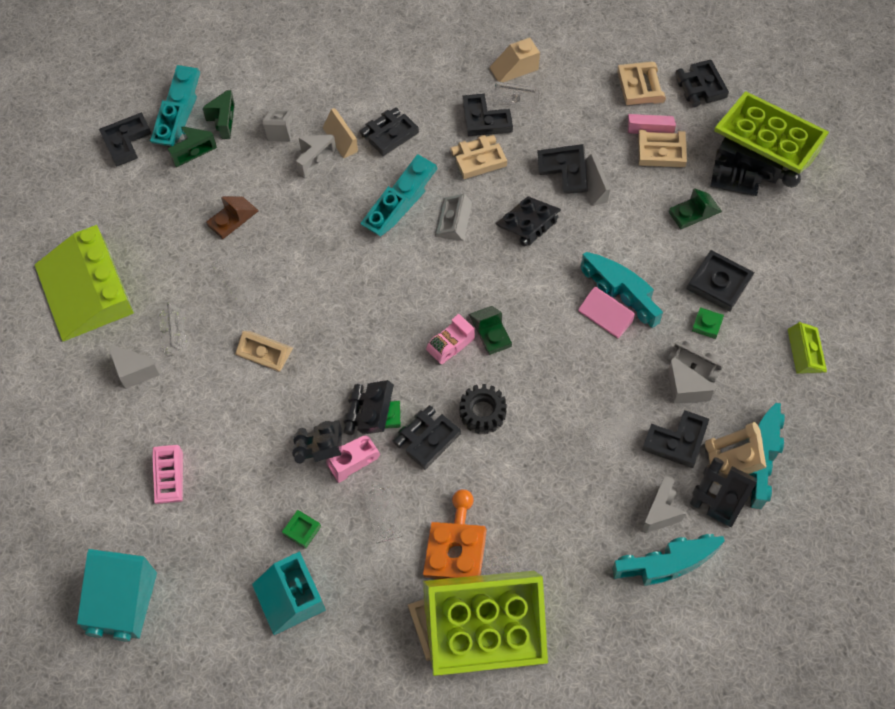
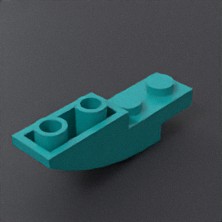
(177, 107)
(401, 197)
(617, 279)
(772, 445)
(679, 559)

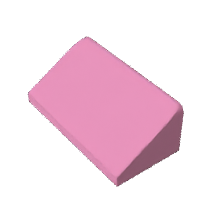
(651, 123)
(606, 312)

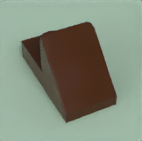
(233, 215)

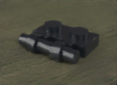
(707, 79)
(393, 134)
(374, 409)
(432, 442)
(320, 444)
(731, 496)

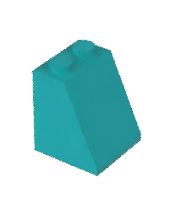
(115, 594)

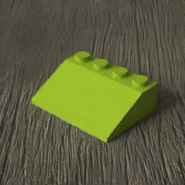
(772, 132)
(82, 284)
(485, 622)

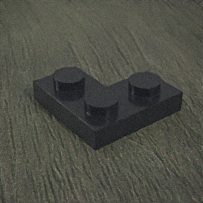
(484, 122)
(121, 134)
(569, 162)
(680, 445)

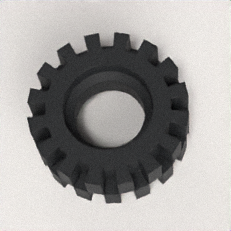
(482, 395)

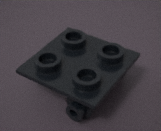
(735, 179)
(529, 219)

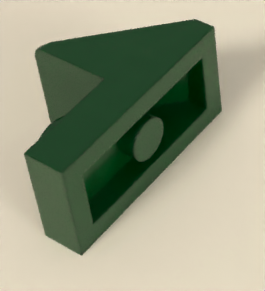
(222, 112)
(196, 144)
(694, 210)
(490, 329)

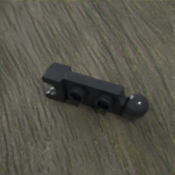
(741, 157)

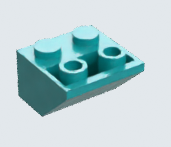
(288, 593)

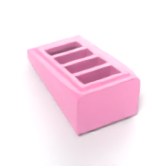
(165, 452)

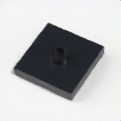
(720, 280)

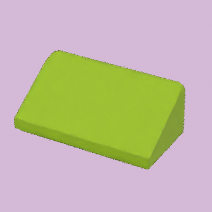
(806, 349)

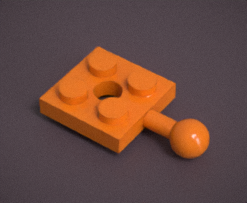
(447, 535)

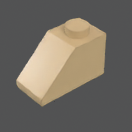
(516, 61)

